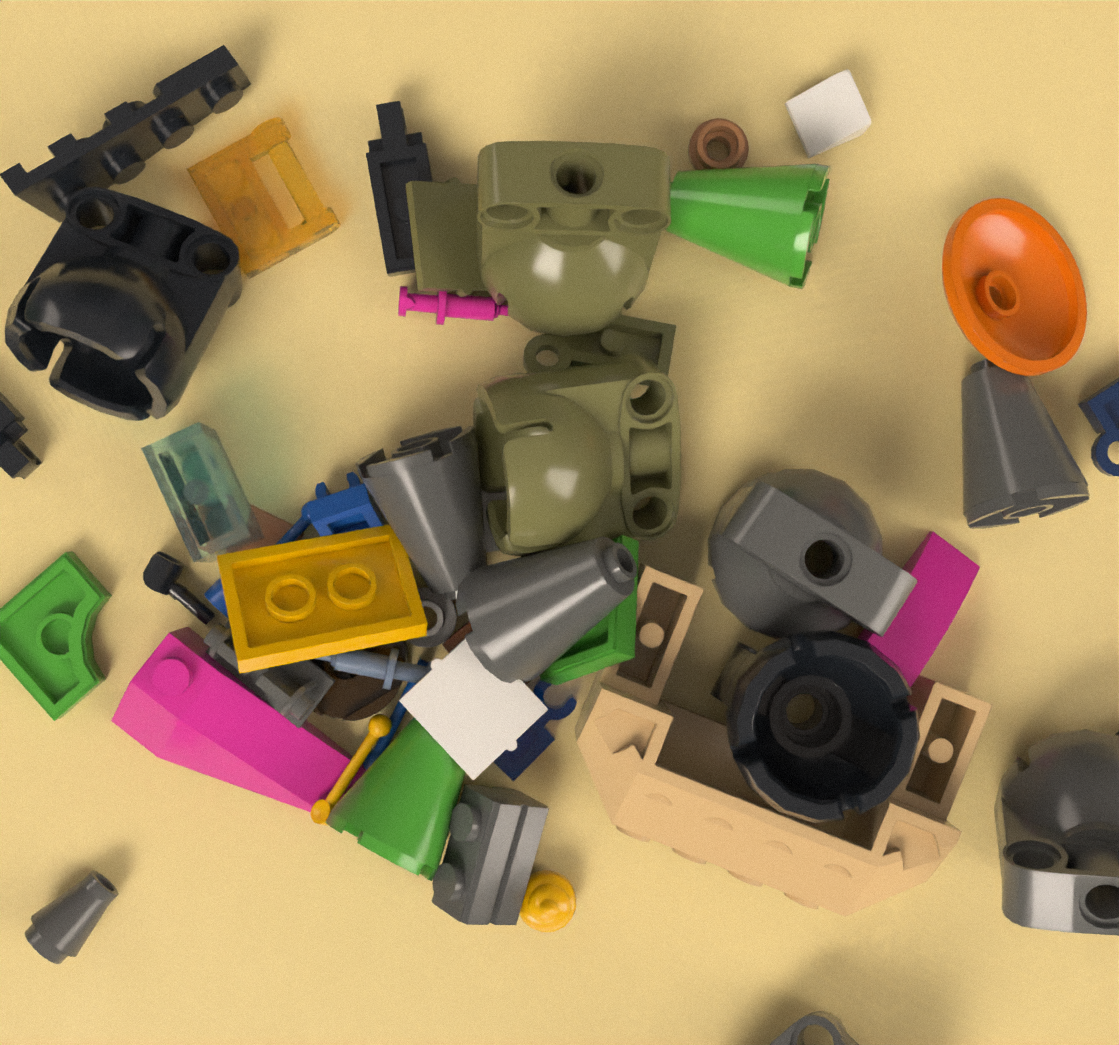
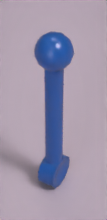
(396, 718)

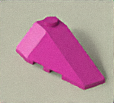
(211, 722)

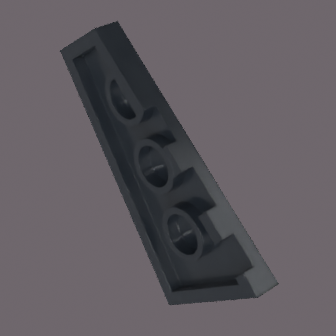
(131, 134)

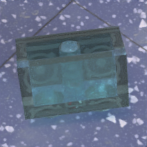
(203, 493)

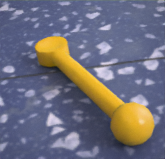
(378, 726)

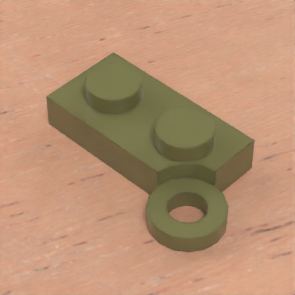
(606, 345)

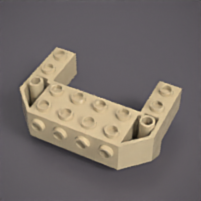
(676, 779)

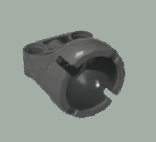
(762, 548)
(1062, 834)

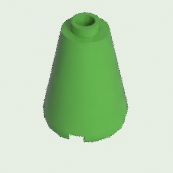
(754, 215)
(404, 802)

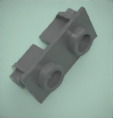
(288, 688)

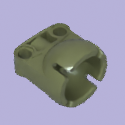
(569, 229)
(579, 454)

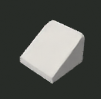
(829, 114)

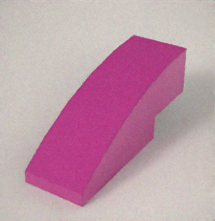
(929, 610)

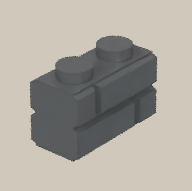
(489, 855)

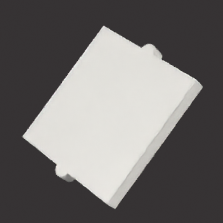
(471, 709)

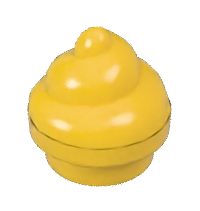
(548, 901)

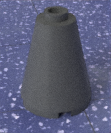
(1012, 452)
(433, 503)
(542, 604)

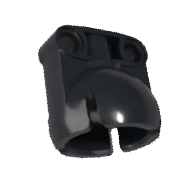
(124, 303)
(850, 747)

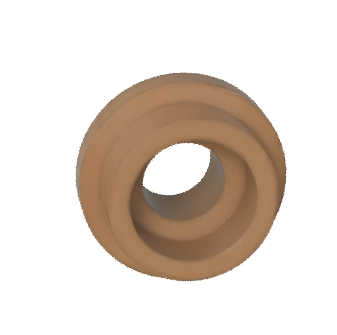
(718, 131)

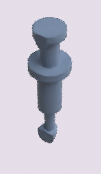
(377, 666)

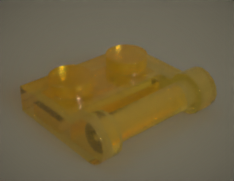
(247, 209)

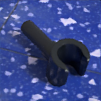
(162, 576)

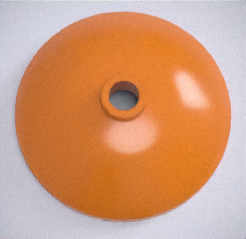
(1014, 287)

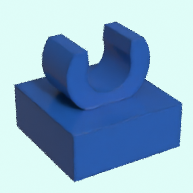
(344, 510)

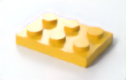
(320, 597)

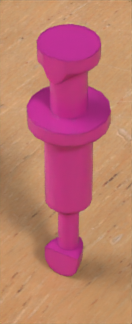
(450, 306)

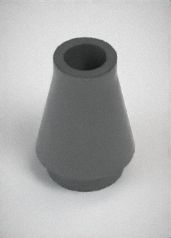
(69, 920)

